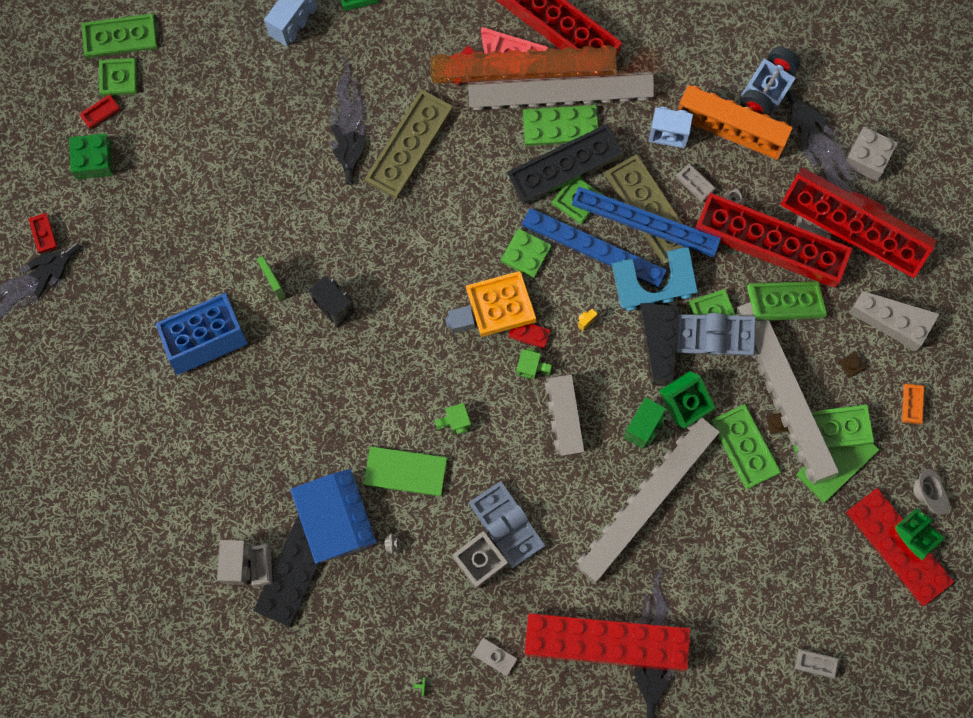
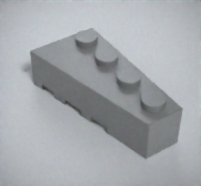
(898, 320)
(565, 414)

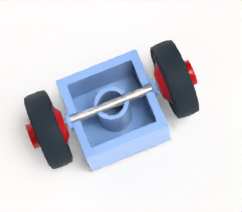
(771, 81)

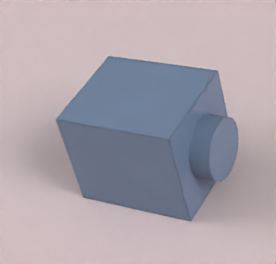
(460, 319)

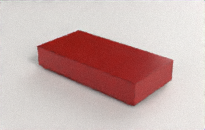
(99, 111)

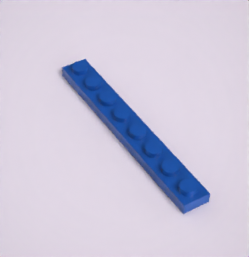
(646, 221)
(590, 246)

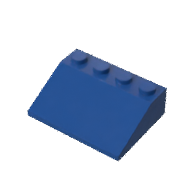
(201, 334)
(333, 516)

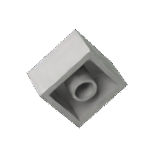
(870, 153)
(479, 560)
(234, 562)

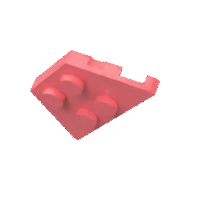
(504, 43)

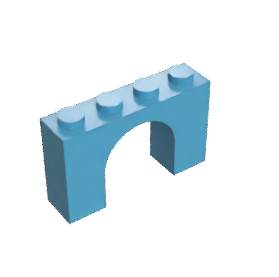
(681, 281)

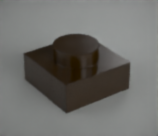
(852, 364)
(775, 424)

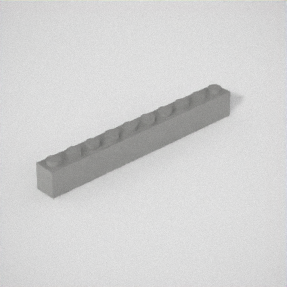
(561, 89)
(790, 402)
(649, 498)

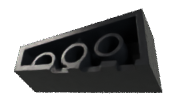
(660, 335)

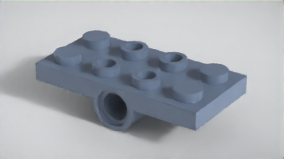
(716, 334)
(506, 524)

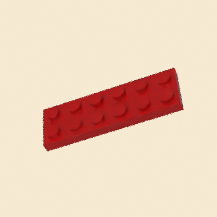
(877, 522)

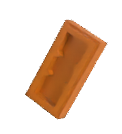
(913, 404)

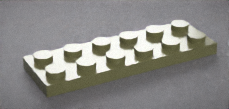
(408, 144)
(639, 190)

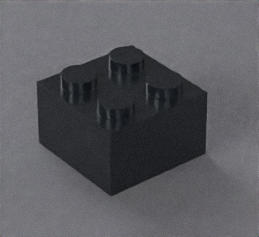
(331, 300)

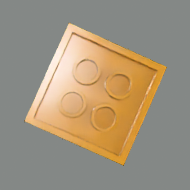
(500, 304)

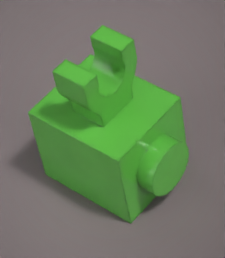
(530, 364)
(456, 418)

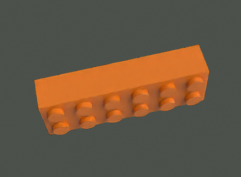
(735, 122)

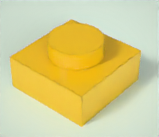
(586, 319)

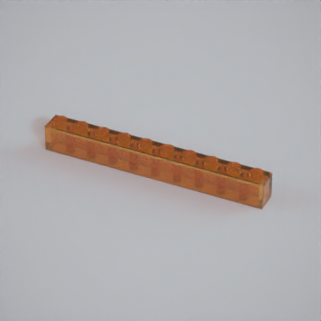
(524, 65)

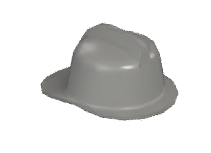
(931, 492)

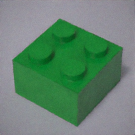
(91, 156)
(687, 399)
(642, 427)

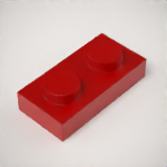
(43, 233)
(530, 335)

